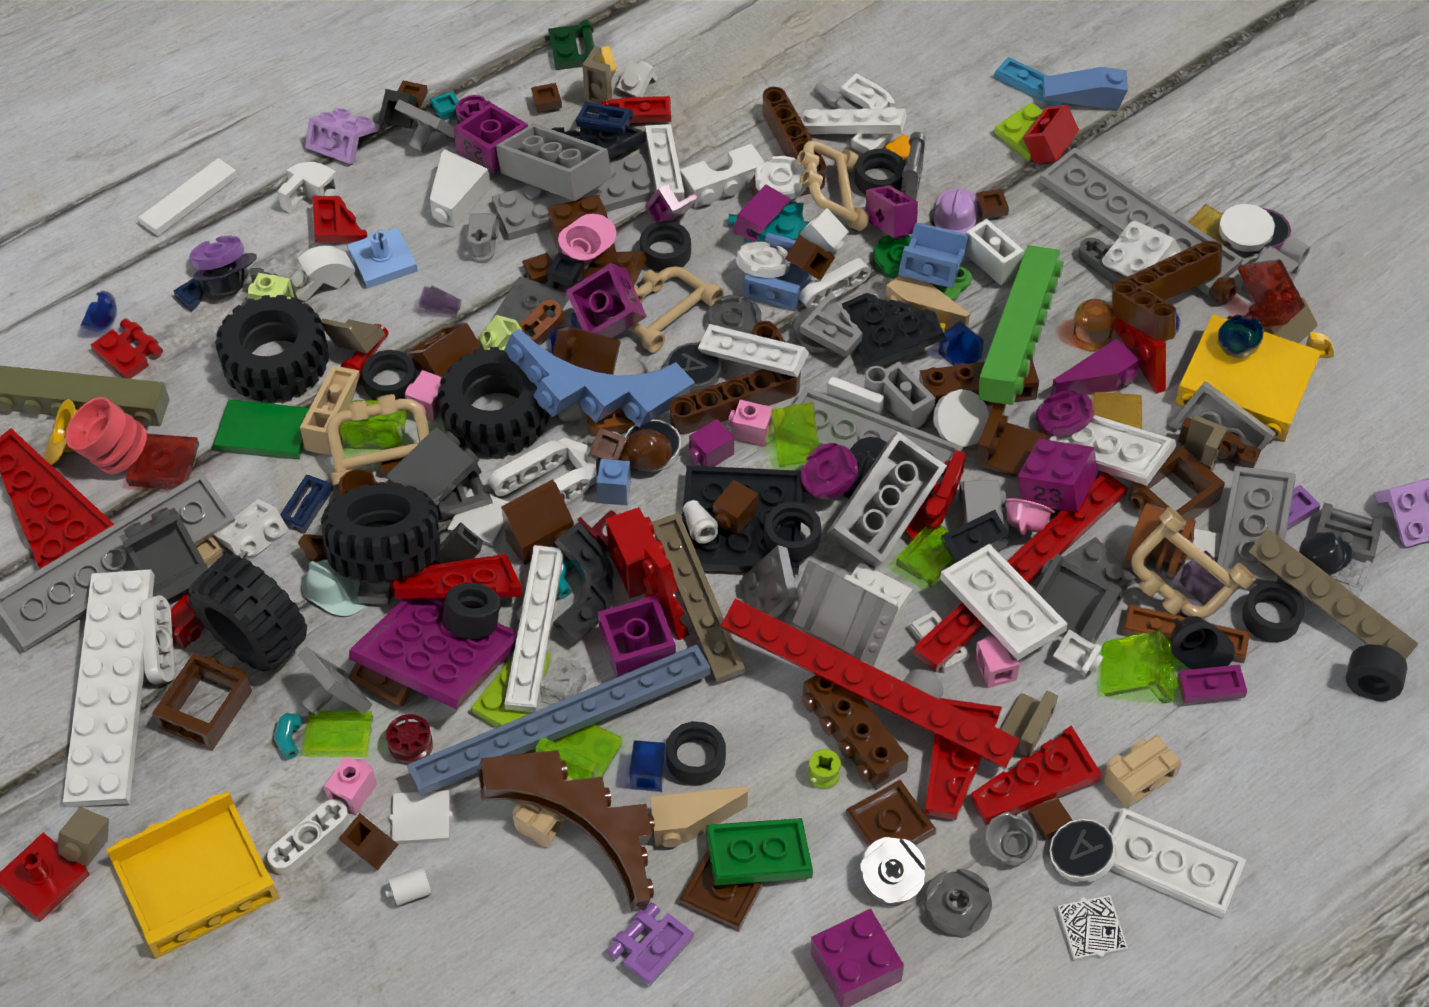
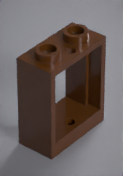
(1191, 472)
(188, 727)

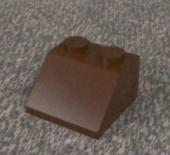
(564, 214)
(444, 348)
(536, 520)

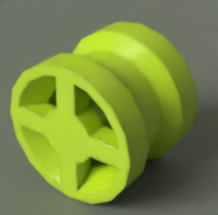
(824, 777)

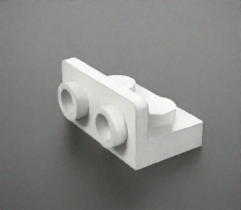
(252, 530)
(880, 585)

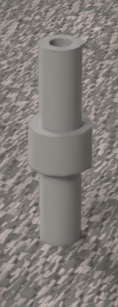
(833, 98)

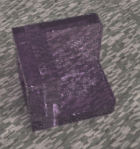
(1199, 581)

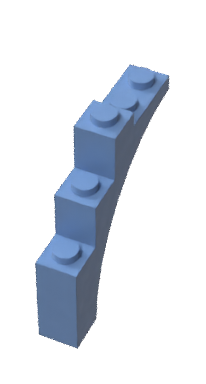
(598, 394)

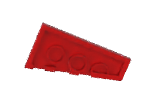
(1052, 771)

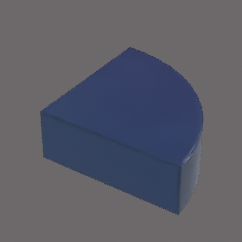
(189, 294)

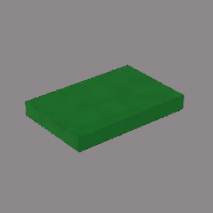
(261, 429)
(758, 851)

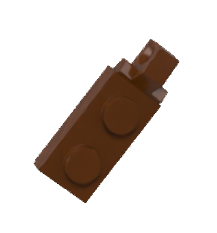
(1232, 448)

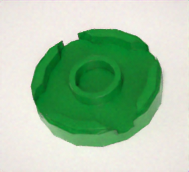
(888, 255)

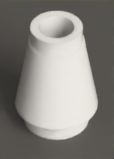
(699, 522)

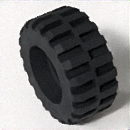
(269, 321)
(492, 430)
(381, 532)
(247, 612)

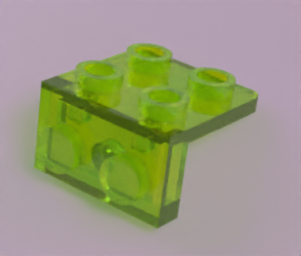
(376, 431)
(1139, 664)
(585, 751)

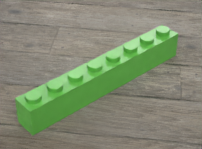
(1020, 325)

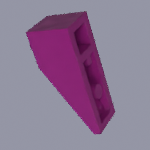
(1100, 372)

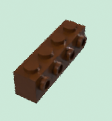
(967, 377)
(856, 730)

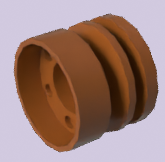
(1165, 551)

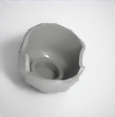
(1011, 838)

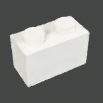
(993, 251)

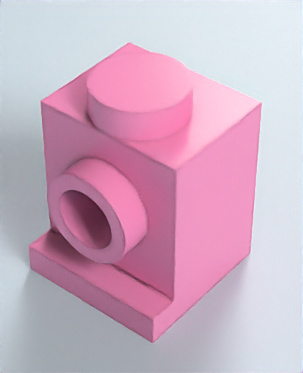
(995, 662)

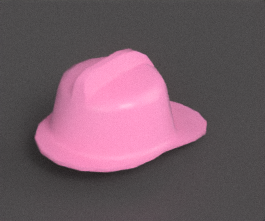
(587, 237)
(1027, 515)

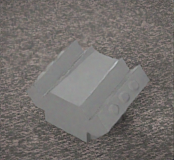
(841, 613)

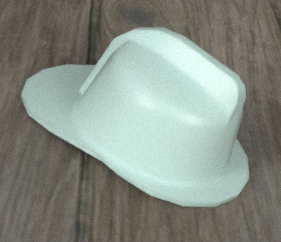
(331, 590)

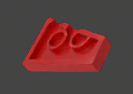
(661, 582)

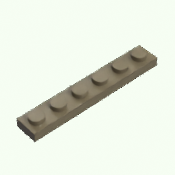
(1329, 594)
(698, 599)

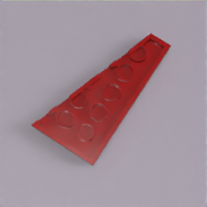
(45, 502)

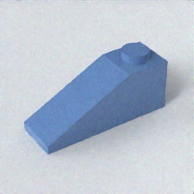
(1089, 87)

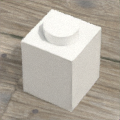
(825, 231)

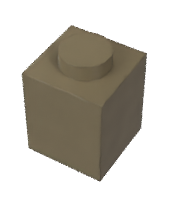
(83, 836)

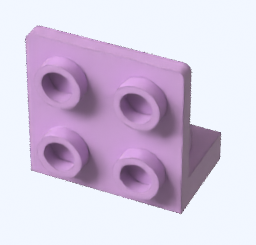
(338, 133)
(1410, 510)

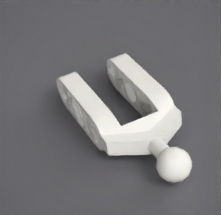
(544, 460)

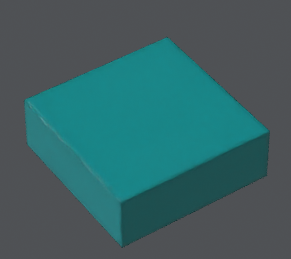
(444, 105)

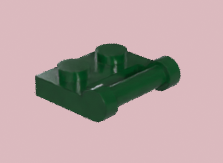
(565, 47)

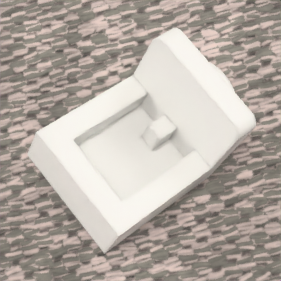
(636, 78)
(1078, 653)

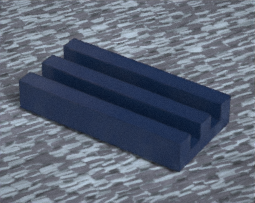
(603, 121)
(312, 501)

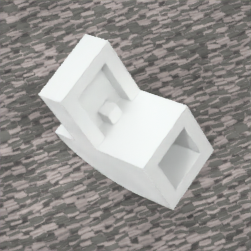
(306, 181)
(321, 266)

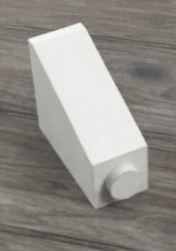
(457, 188)

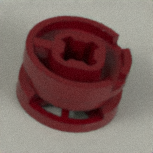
(410, 739)

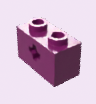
(891, 211)

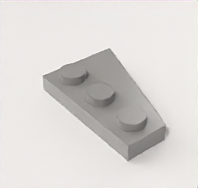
(1218, 408)

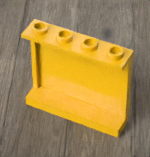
(1262, 384)
(192, 874)

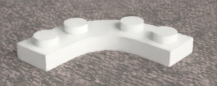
(872, 97)

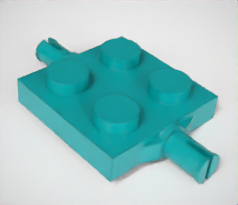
(787, 224)

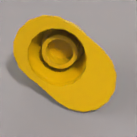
(57, 441)

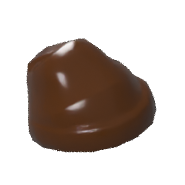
(647, 450)

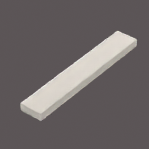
(534, 629)

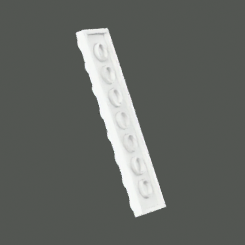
(108, 691)

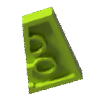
(491, 702)

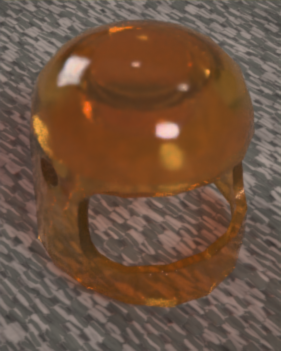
(1093, 316)

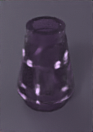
(439, 301)

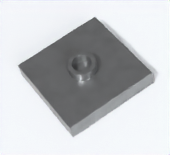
(527, 296)

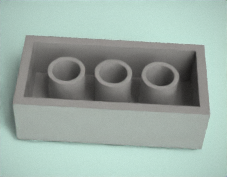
(554, 161)
(886, 500)

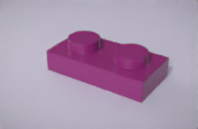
(1212, 684)

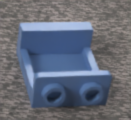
(933, 255)
(782, 290)

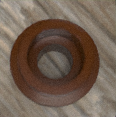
(1224, 289)

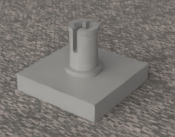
(426, 124)
(332, 683)

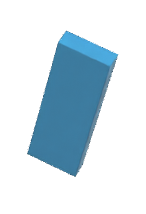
(1023, 78)

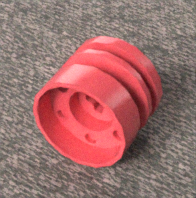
(106, 435)

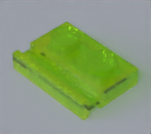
(795, 433)
(926, 556)
(338, 734)

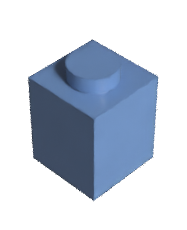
(614, 482)

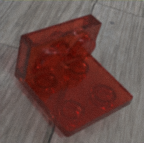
(1272, 291)

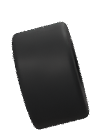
(471, 610)
(1376, 672)

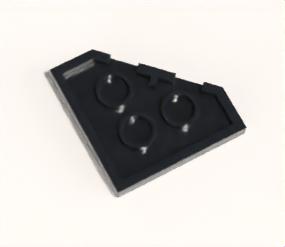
(613, 142)
(891, 328)

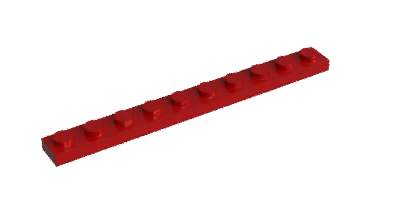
(1029, 561)
(870, 683)

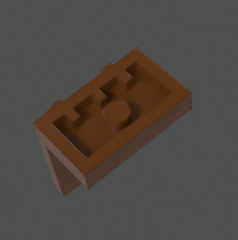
(587, 349)
(1005, 445)

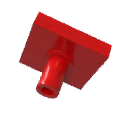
(41, 877)

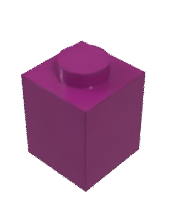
(711, 444)

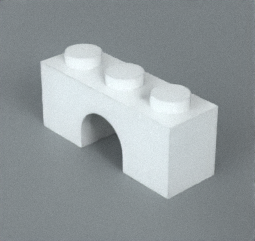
(715, 185)

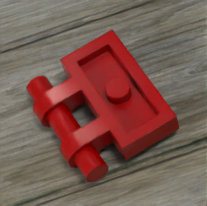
(120, 355)

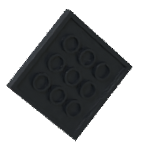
(742, 551)

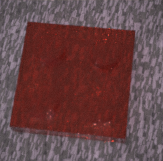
(163, 462)

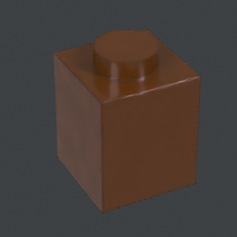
(810, 258)
(735, 507)
(368, 841)

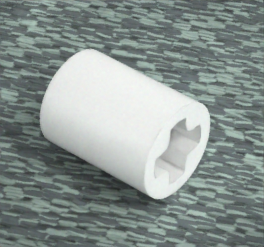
(409, 886)

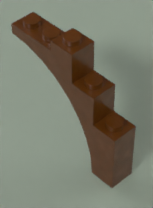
(585, 802)

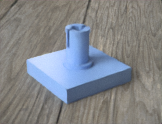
(382, 257)

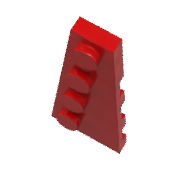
(438, 579)
(954, 767)

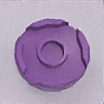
(218, 254)

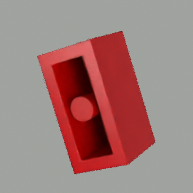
(1051, 134)

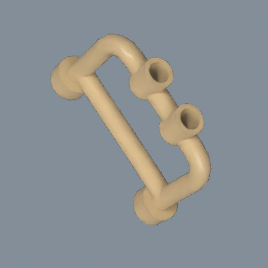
(845, 163)
(651, 336)
(359, 410)
(1175, 601)

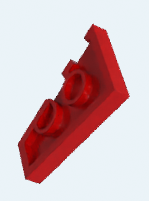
(1149, 351)

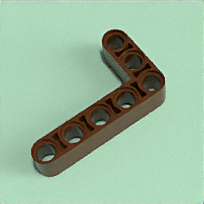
(787, 128)
(1142, 295)
(715, 402)

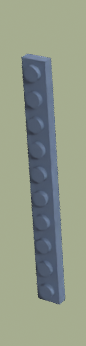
(559, 718)

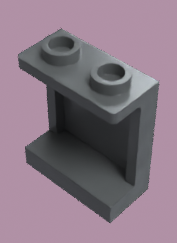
(436, 465)
(166, 550)
(1078, 597)

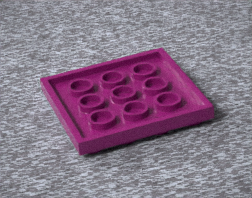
(425, 656)

